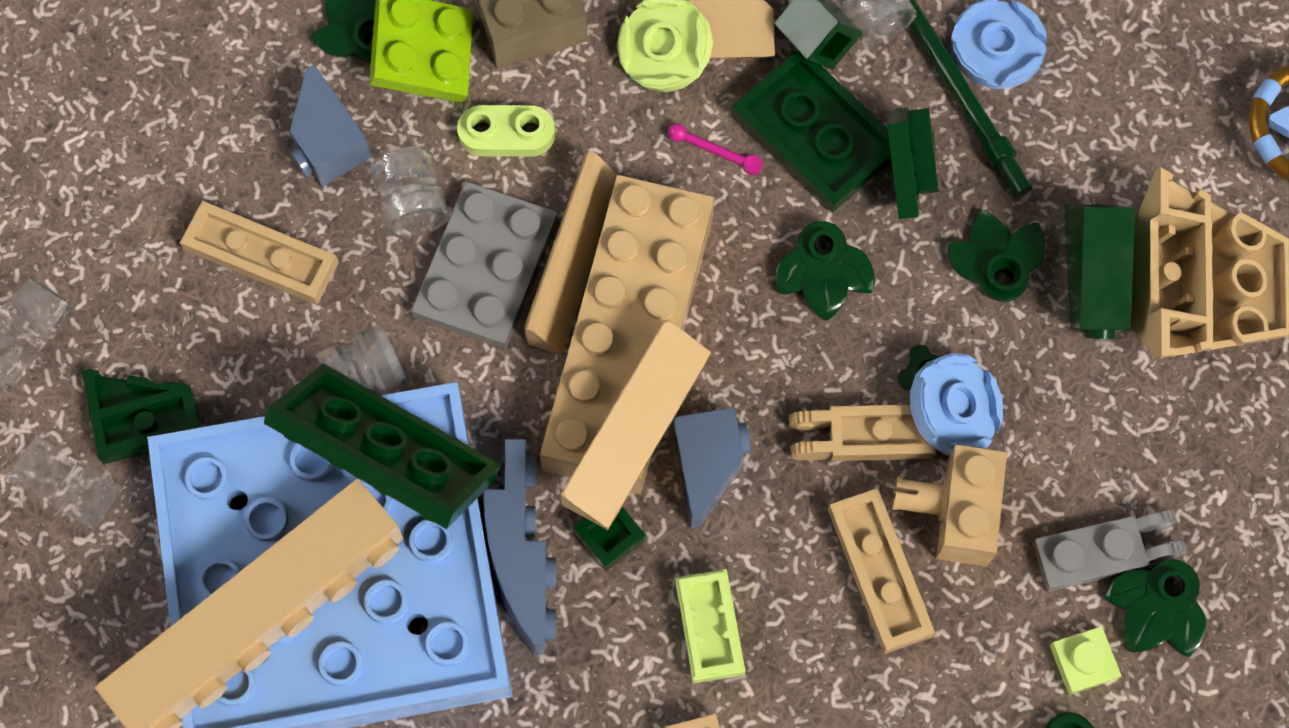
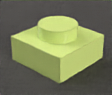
(1085, 660)

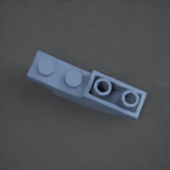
(520, 565)

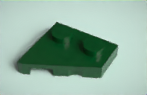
(135, 409)

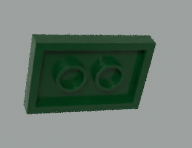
(815, 129)

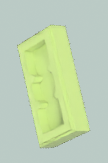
(709, 626)

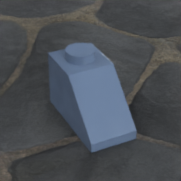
(324, 132)
(709, 457)

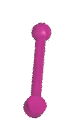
(751, 164)

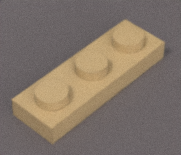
(259, 252)
(881, 571)

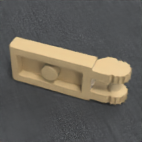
(861, 434)

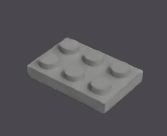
(485, 265)

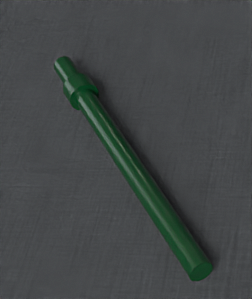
(997, 148)

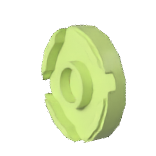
(665, 44)

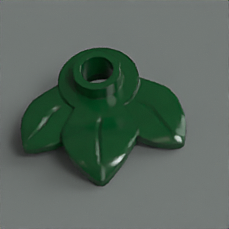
(348, 28)
(997, 250)
(824, 277)
(1155, 615)

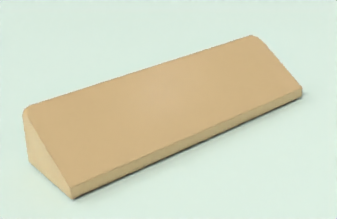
(571, 257)
(635, 425)

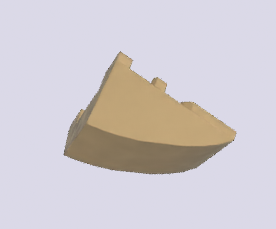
(1204, 274)

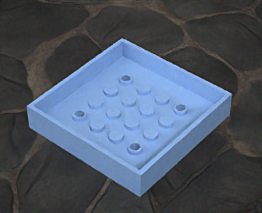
(357, 653)

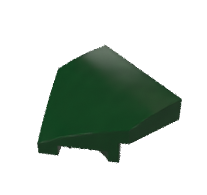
(912, 158)

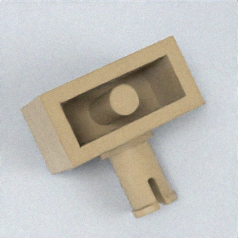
(964, 504)

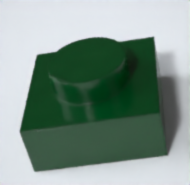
(612, 544)

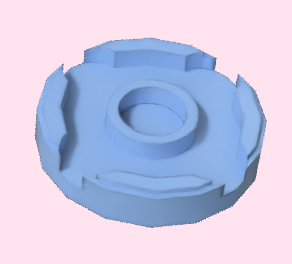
(992, 56)
(955, 403)

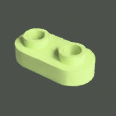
(505, 132)

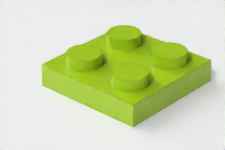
(422, 48)

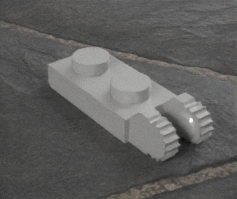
(1103, 550)

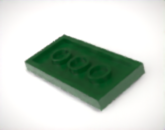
(382, 445)

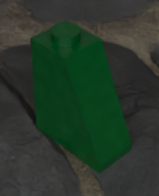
(1100, 267)

